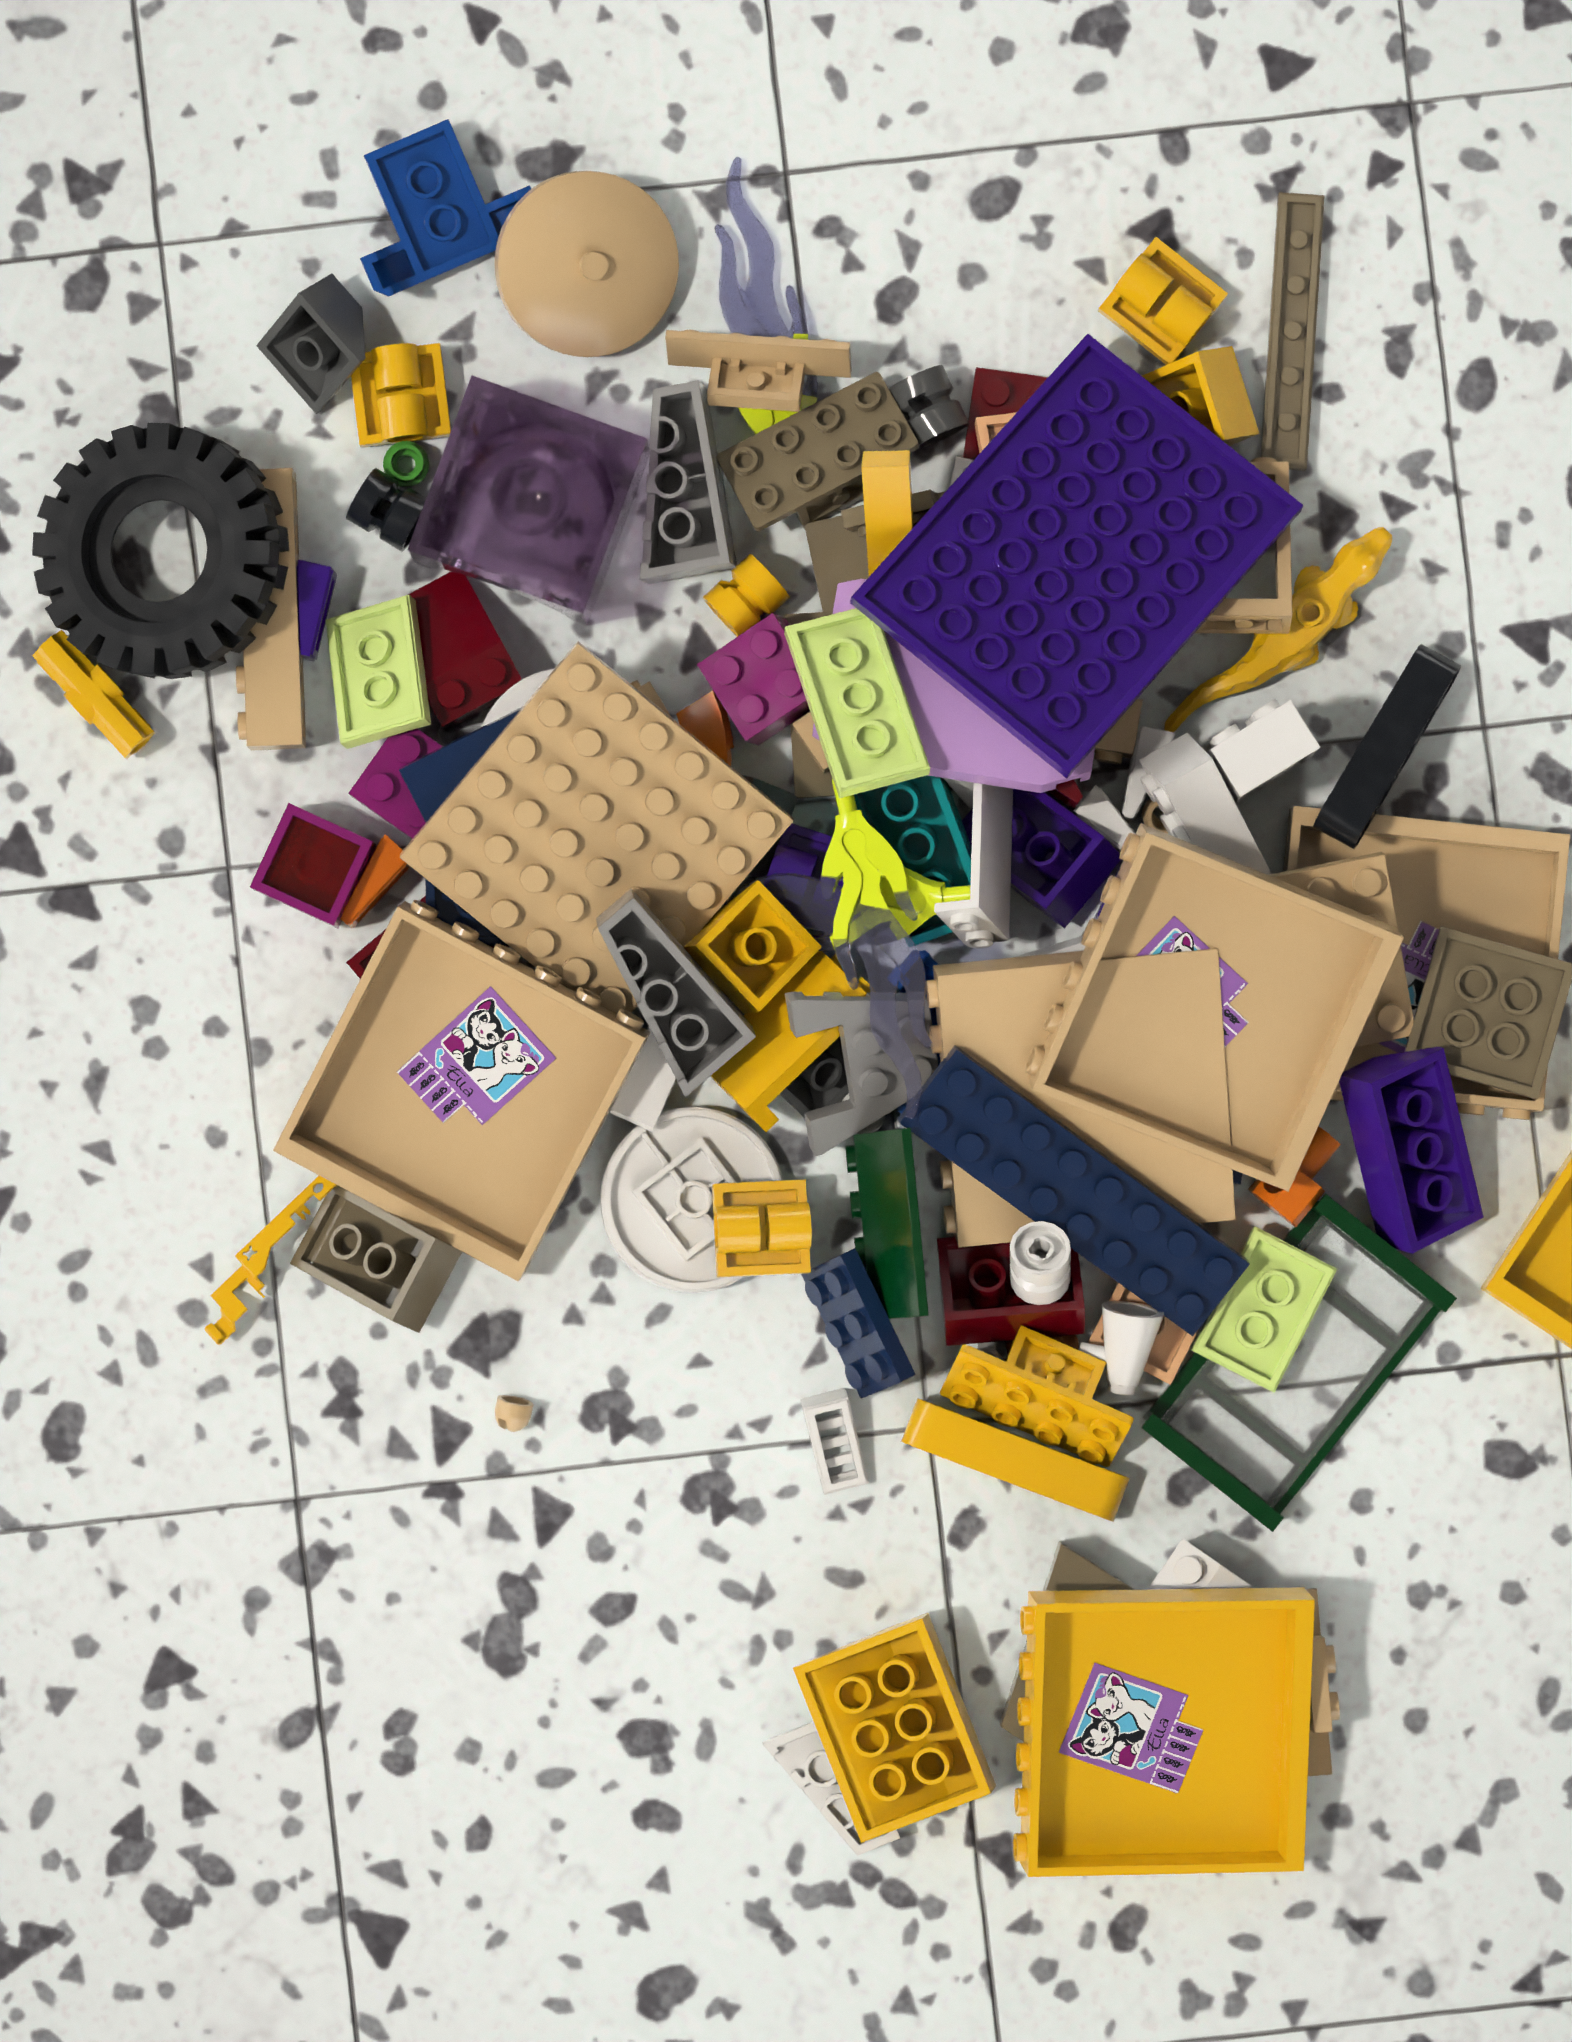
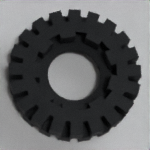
(239, 566)

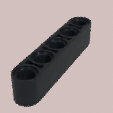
(1387, 746)

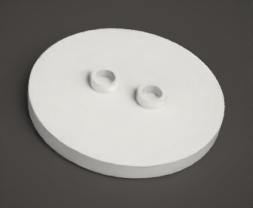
(661, 1193)

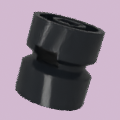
(400, 520)

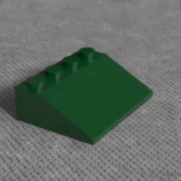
(889, 1219)

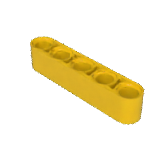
(1015, 1460)

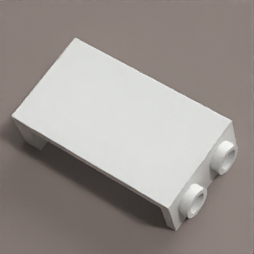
(987, 913)

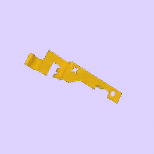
(230, 1305)

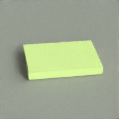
(378, 671)
(1265, 1310)

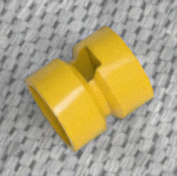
(746, 596)

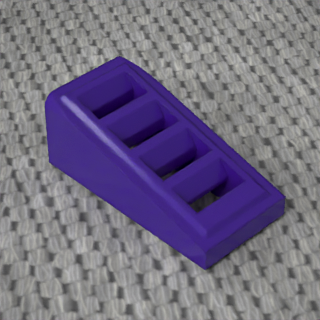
(314, 594)

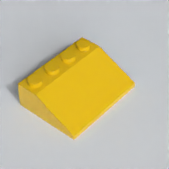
(895, 1728)

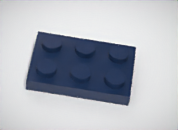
(857, 1324)

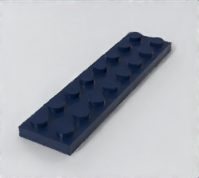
(1071, 1184)

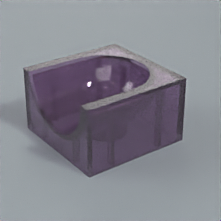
(530, 498)

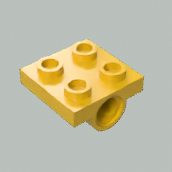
(1162, 301)
(401, 395)
(761, 1228)

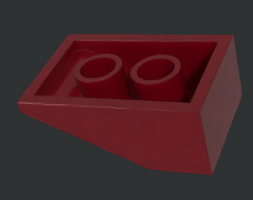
(460, 651)

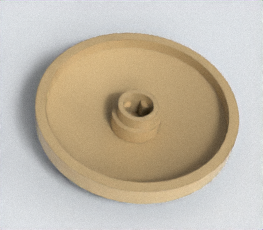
(586, 263)

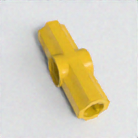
(94, 694)

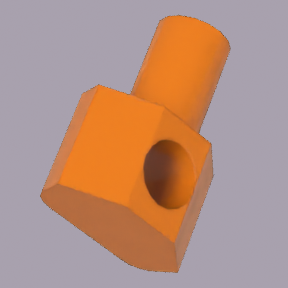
(1304, 1191)

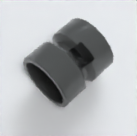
(936, 421)

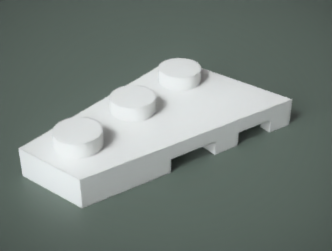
(807, 1764)

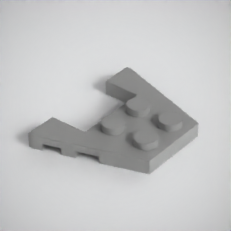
(871, 1075)

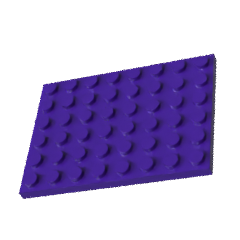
(1076, 555)

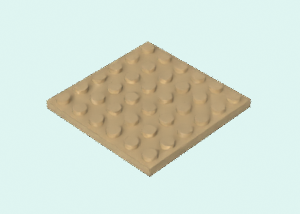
(581, 806)

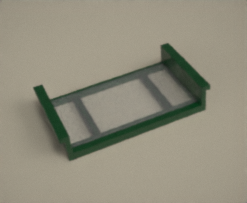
(1269, 1443)

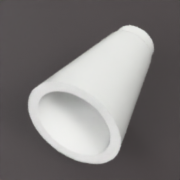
(1128, 1340)

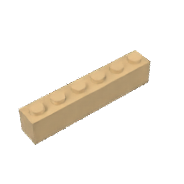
(273, 661)

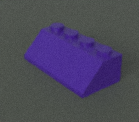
(1411, 1147)

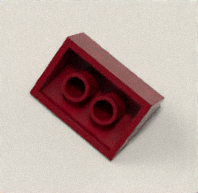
(985, 1308)

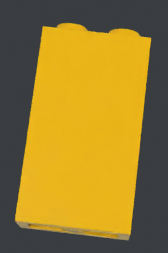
(775, 1054)

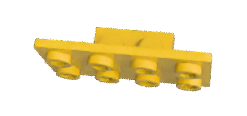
(1043, 1392)

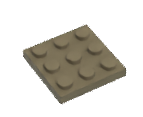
(1491, 1010)

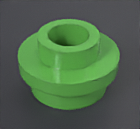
(406, 449)

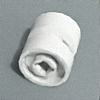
(1040, 1263)

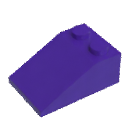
(1054, 855)

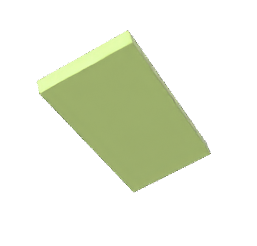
(856, 702)

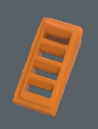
(377, 879)

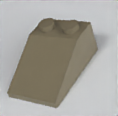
(376, 1258)

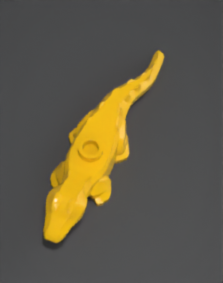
(1318, 605)

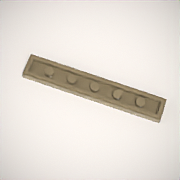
(1292, 328)

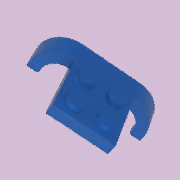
(432, 210)

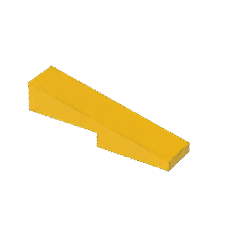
(886, 502)

